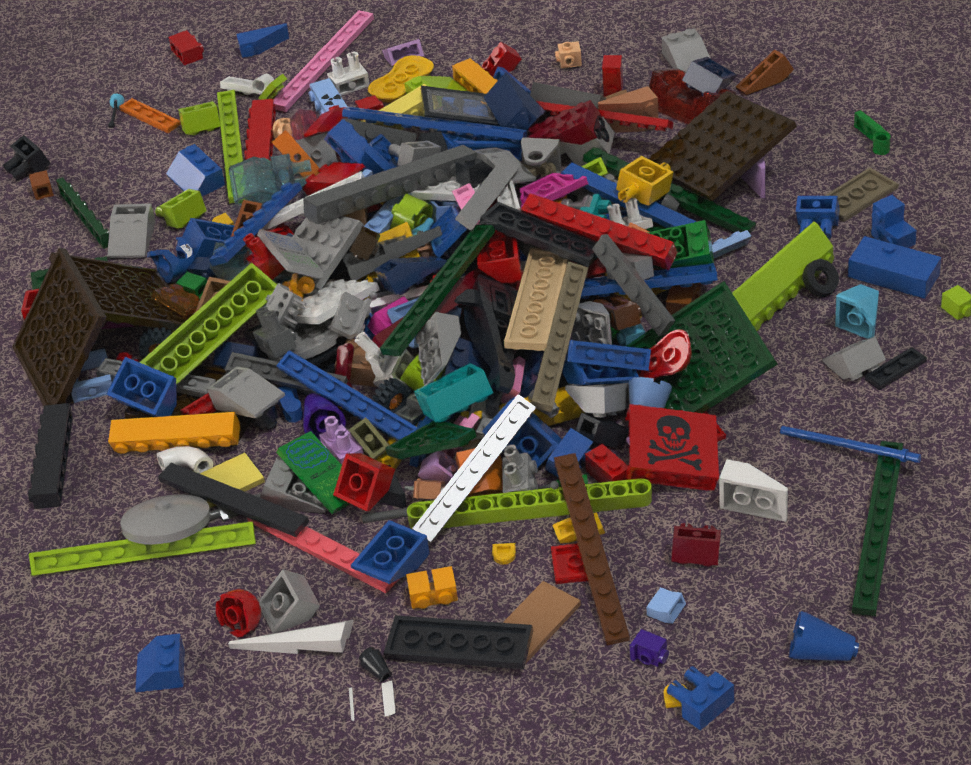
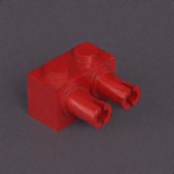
(262, 257)

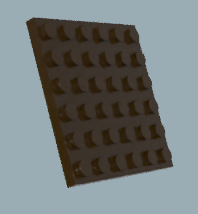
(722, 144)
(126, 293)
(59, 331)

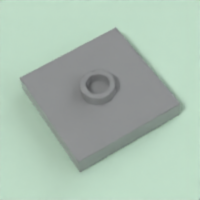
(318, 150)

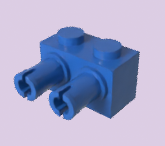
(818, 209)
(706, 701)

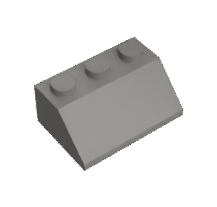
(600, 399)

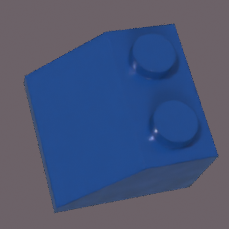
(161, 664)

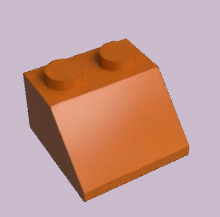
(491, 481)

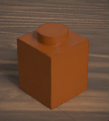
(41, 185)

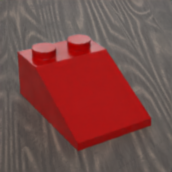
(330, 175)

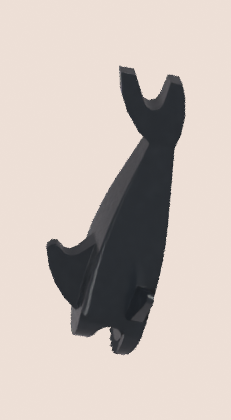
(487, 321)

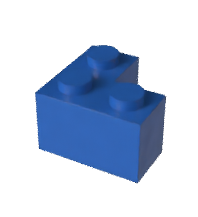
(889, 223)

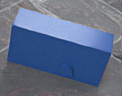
(894, 267)

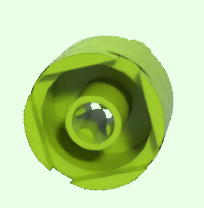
(412, 211)

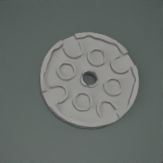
(312, 340)

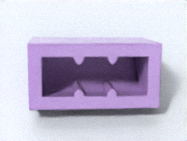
(397, 52)

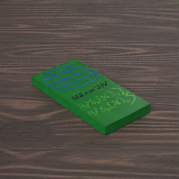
(315, 468)

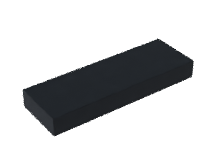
(895, 368)

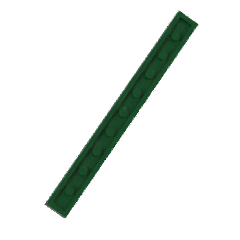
(688, 200)
(437, 290)
(877, 533)

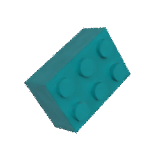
(453, 392)

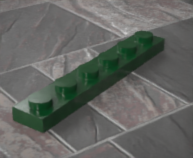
(85, 215)

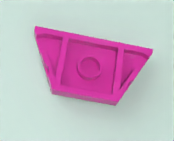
(552, 186)

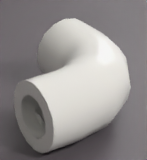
(185, 457)

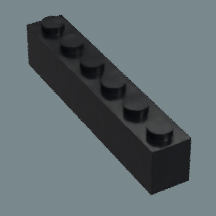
(51, 456)

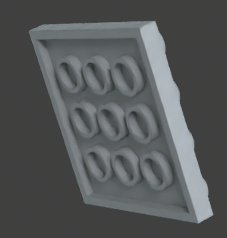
(325, 244)

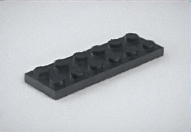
(540, 233)
(459, 642)

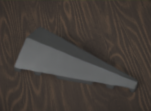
(388, 250)

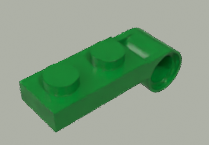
(874, 132)

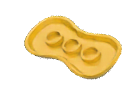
(392, 85)

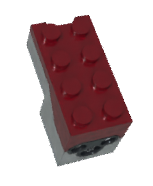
(577, 131)

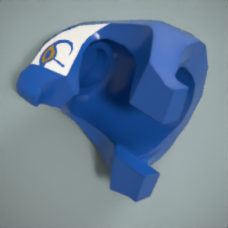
(173, 267)

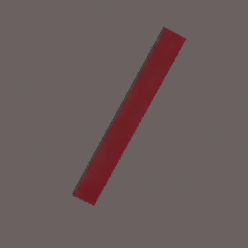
(445, 307)

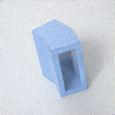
(666, 605)

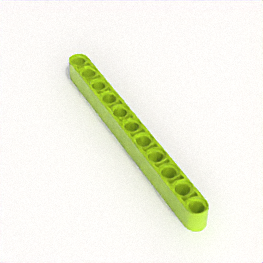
(539, 503)

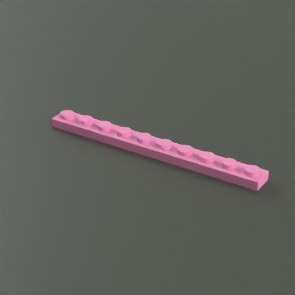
(322, 60)

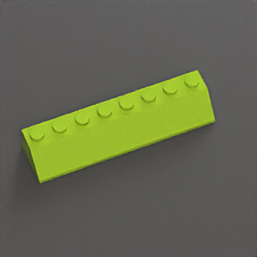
(782, 275)
(212, 324)

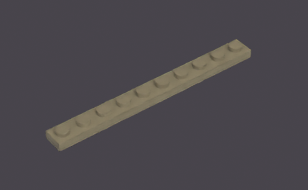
(560, 334)

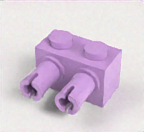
(338, 439)

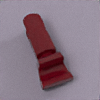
(344, 361)

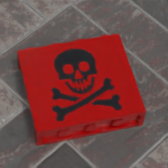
(673, 447)

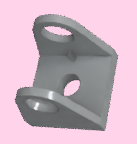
(546, 147)

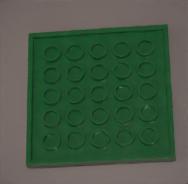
(723, 355)

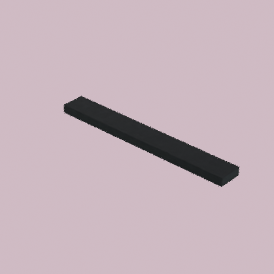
(234, 499)

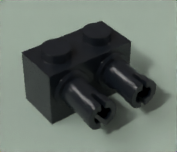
(26, 159)

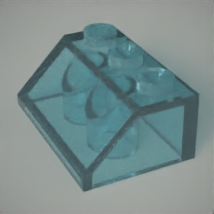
(253, 180)

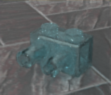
(285, 170)

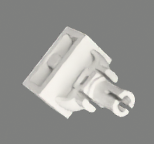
(383, 365)

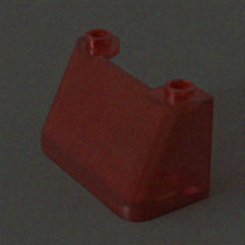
(676, 98)

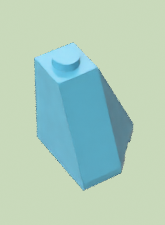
(857, 310)

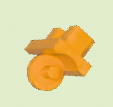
(300, 287)

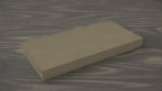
(862, 192)

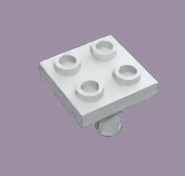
(633, 215)

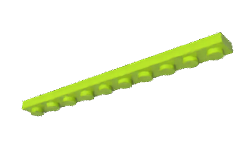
(230, 134)
(127, 551)

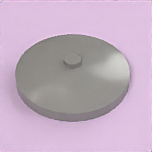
(165, 519)

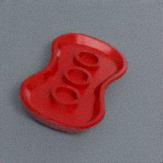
(669, 355)

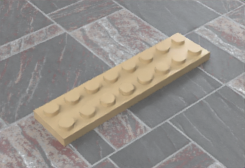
(536, 301)

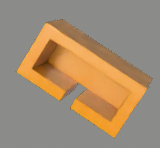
(439, 591)

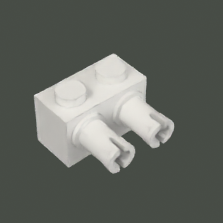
(348, 78)

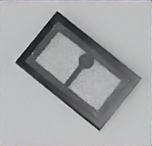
(456, 105)

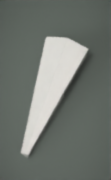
(317, 638)

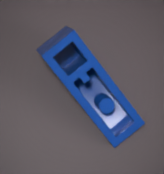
(262, 39)

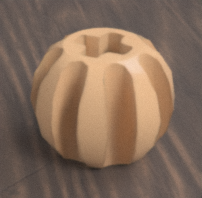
(280, 126)

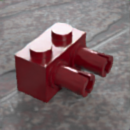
(696, 545)

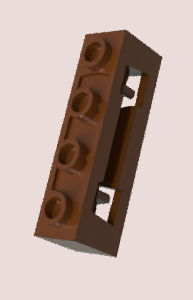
(622, 311)

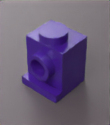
(649, 648)

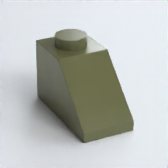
(369, 438)

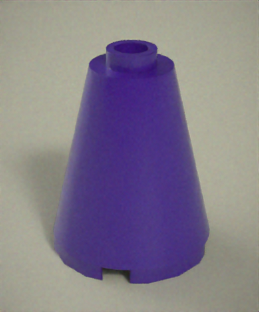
(316, 410)

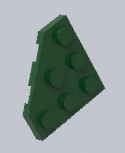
(430, 439)

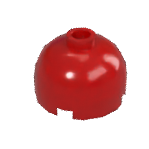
(238, 607)

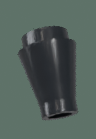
(375, 664)

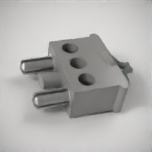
(285, 304)

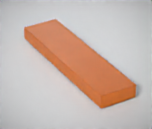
(150, 115)

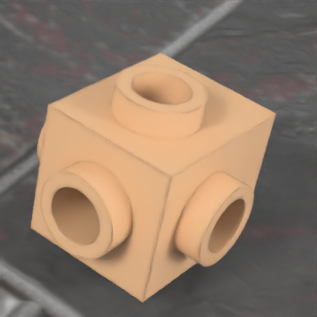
(569, 54)

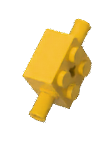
(644, 181)

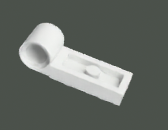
(247, 86)

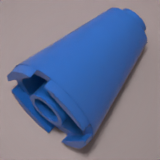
(820, 640)

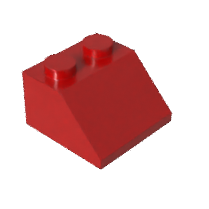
(363, 480)

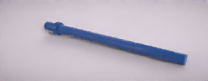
(904, 454)

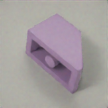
(438, 467)

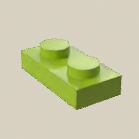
(273, 88)

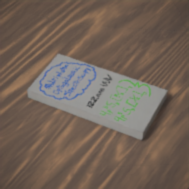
(290, 254)

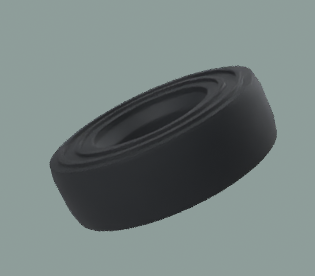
(830, 273)

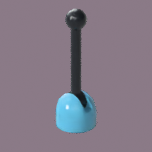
(115, 104)

